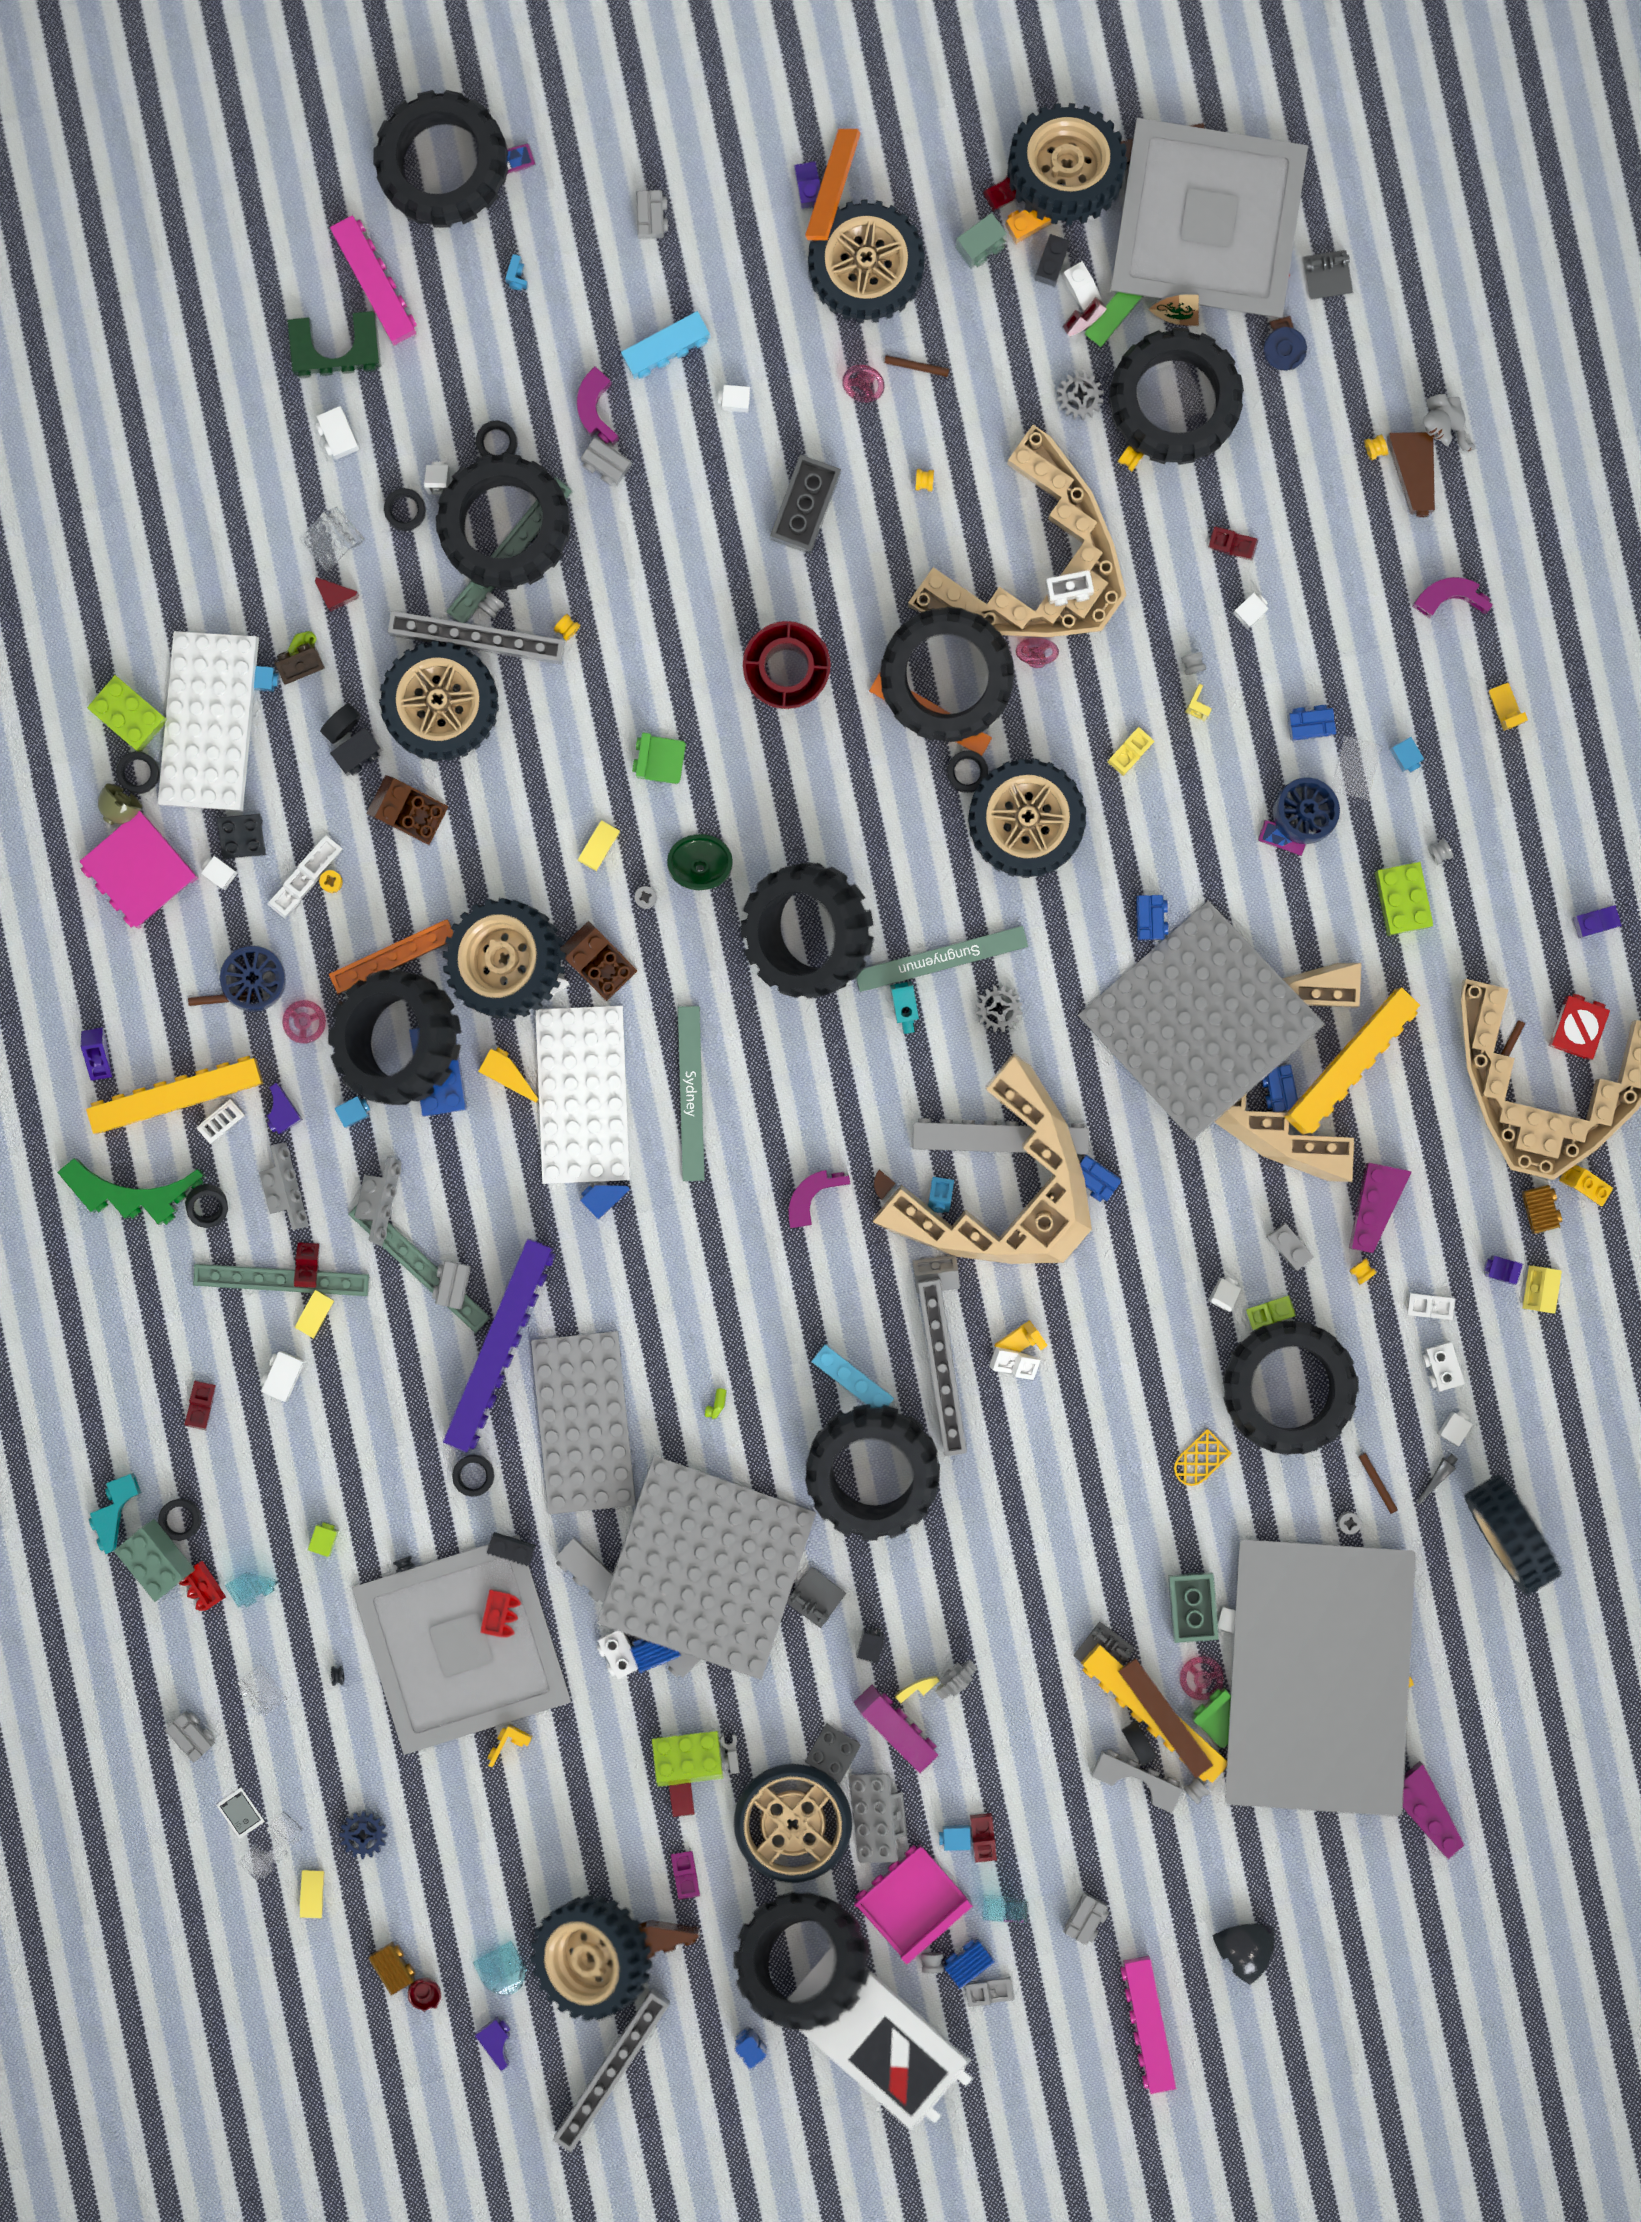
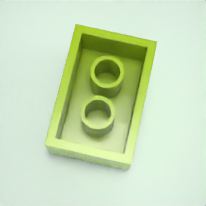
(127, 714)
(1403, 898)
(687, 1758)

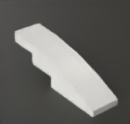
(305, 876)

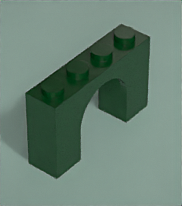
(362, 355)

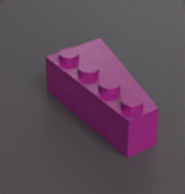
(1376, 1202)
(894, 1727)
(1428, 1811)

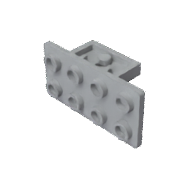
(877, 1817)

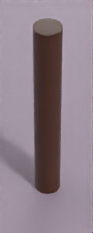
(914, 365)
(214, 999)
(1513, 1038)
(1378, 1483)

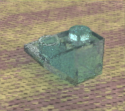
(249, 1586)
(1004, 1909)

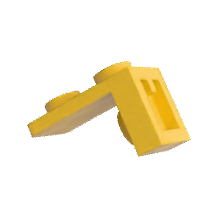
(1506, 707)
(1587, 1184)
(1022, 1338)
(518, 1737)

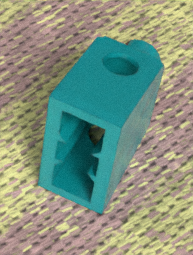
(902, 997)

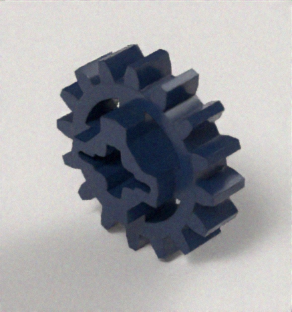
(362, 1848)

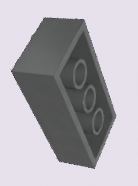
(805, 504)

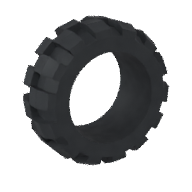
(415, 117)
(1176, 346)
(468, 486)
(938, 725)
(766, 942)
(354, 1033)
(1341, 1396)
(865, 1519)
(755, 1949)

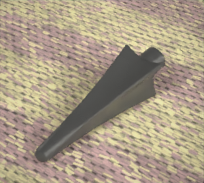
(1444, 1470)

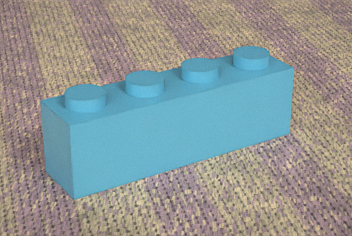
(665, 345)
(851, 1378)

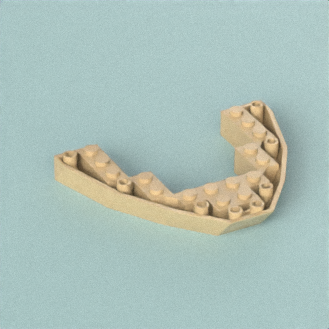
(1078, 515)
(1268, 1131)
(1530, 1137)
(1050, 1222)

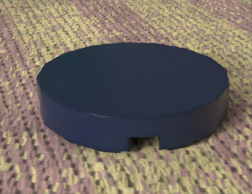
(1285, 348)

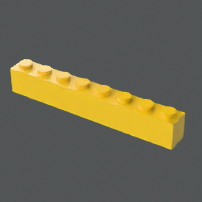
(1352, 1061)
(174, 1096)
(1105, 1669)

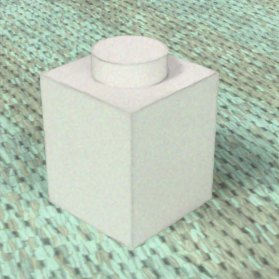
(734, 398)
(1251, 610)
(218, 872)
(1455, 1428)

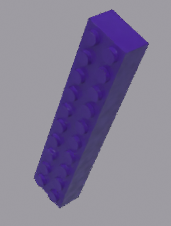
(498, 1346)

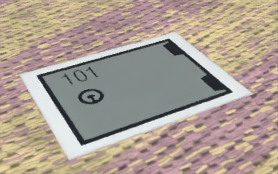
(240, 1813)

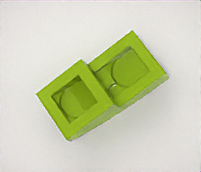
(1270, 1312)

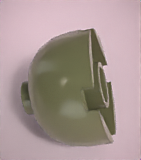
(117, 806)

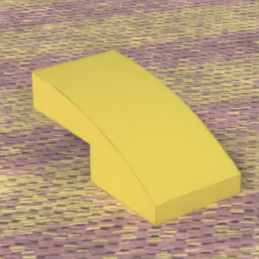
(1130, 751)
(598, 845)
(314, 1314)
(922, 1685)
(311, 1894)

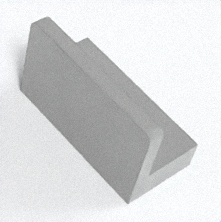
(938, 1267)

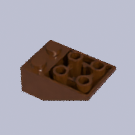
(407, 809)
(597, 960)
(667, 1935)

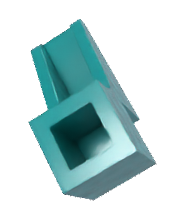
(107, 1520)

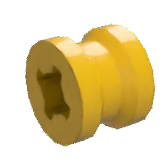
(1376, 447)
(1130, 458)
(924, 480)
(566, 627)
(333, 885)
(1363, 1271)

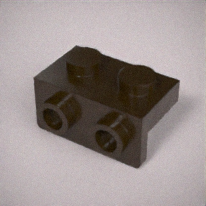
(298, 663)

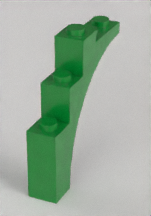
(96, 1192)

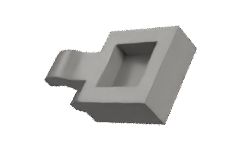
(731, 1759)

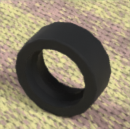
(494, 425)
(399, 493)
(340, 723)
(154, 775)
(966, 788)
(206, 1221)
(457, 1478)
(196, 1515)
(1139, 1743)

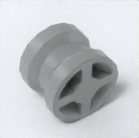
(491, 605)
(1193, 663)
(1440, 851)
(648, 897)
(1345, 1523)
(1196, 1790)
(932, 1962)

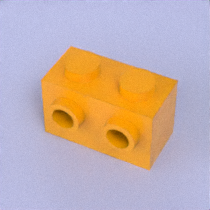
(1024, 224)

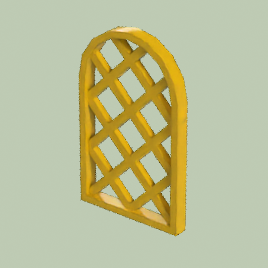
(1185, 1463)

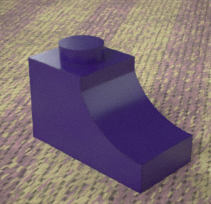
(807, 183)
(1596, 921)
(95, 1054)
(283, 1113)
(1503, 1269)
(493, 2039)

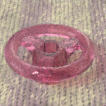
(864, 382)
(1035, 656)
(310, 1018)
(1209, 1676)

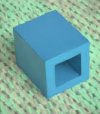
(265, 679)
(1407, 755)
(352, 1111)
(955, 1838)

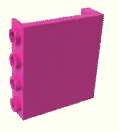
(137, 870)
(912, 1903)

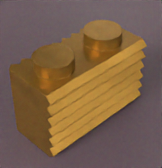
(1541, 1209)
(392, 1968)

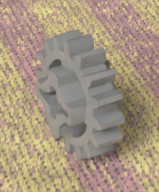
(1089, 394)
(1013, 1005)
(955, 1679)

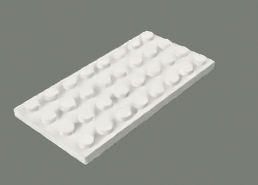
(208, 721)
(582, 1094)

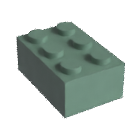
(154, 1560)
(1193, 1607)

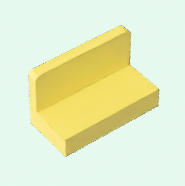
(1198, 709)
(1542, 1289)

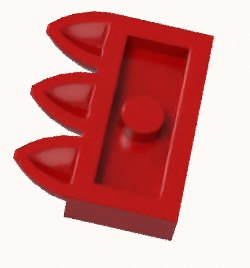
(203, 1586)
(498, 1614)

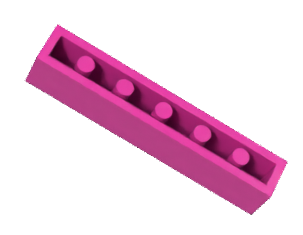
(373, 280)
(1149, 2025)

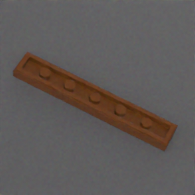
(1165, 1718)

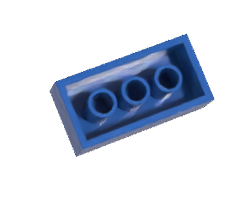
(449, 1096)

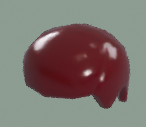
(424, 1994)

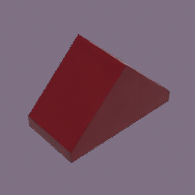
(335, 595)

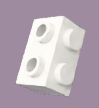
(337, 433)
(1069, 587)
(1443, 1366)
(282, 1375)
(617, 1651)

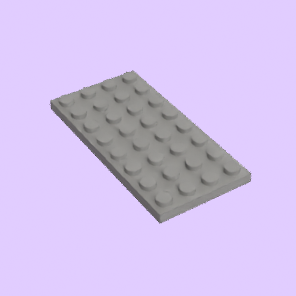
(583, 1422)

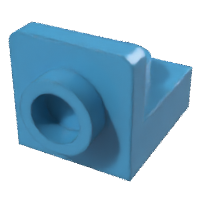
(516, 269)
(940, 1194)

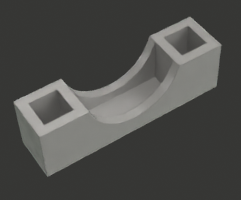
(1111, 1769)

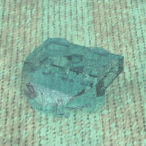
(502, 1970)

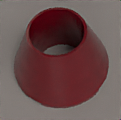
(779, 637)

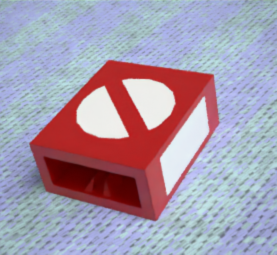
(1579, 1027)

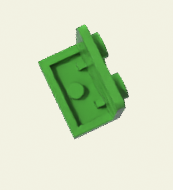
(659, 759)
(1215, 1716)

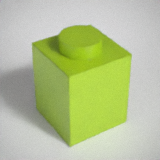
(323, 1539)

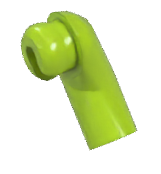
(301, 638)
(719, 1403)

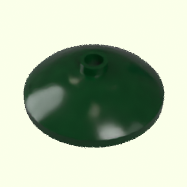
(699, 853)

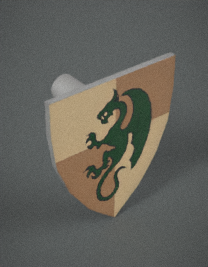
(1178, 309)

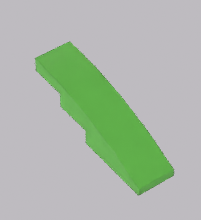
(1111, 319)

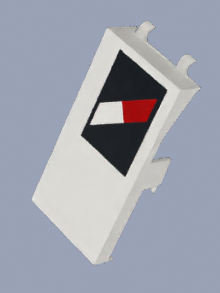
(886, 2047)

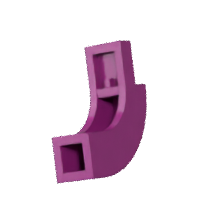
(588, 395)
(1448, 589)
(801, 1199)

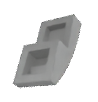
(989, 1991)

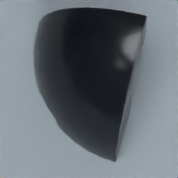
(1247, 1948)

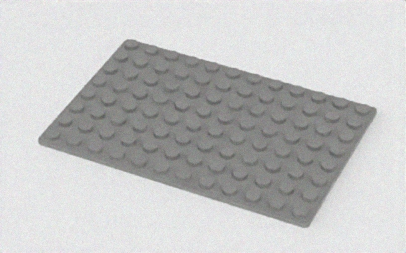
(1320, 1677)

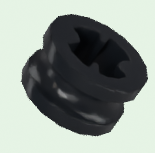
(403, 1564)
(337, 1675)

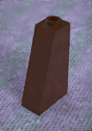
(1415, 468)

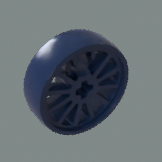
(1328, 817)
(279, 972)

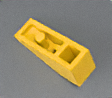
(503, 1070)

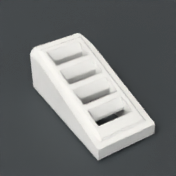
(207, 1135)

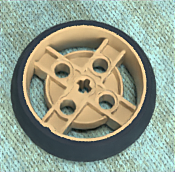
(771, 1824)

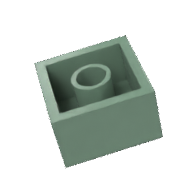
(981, 241)

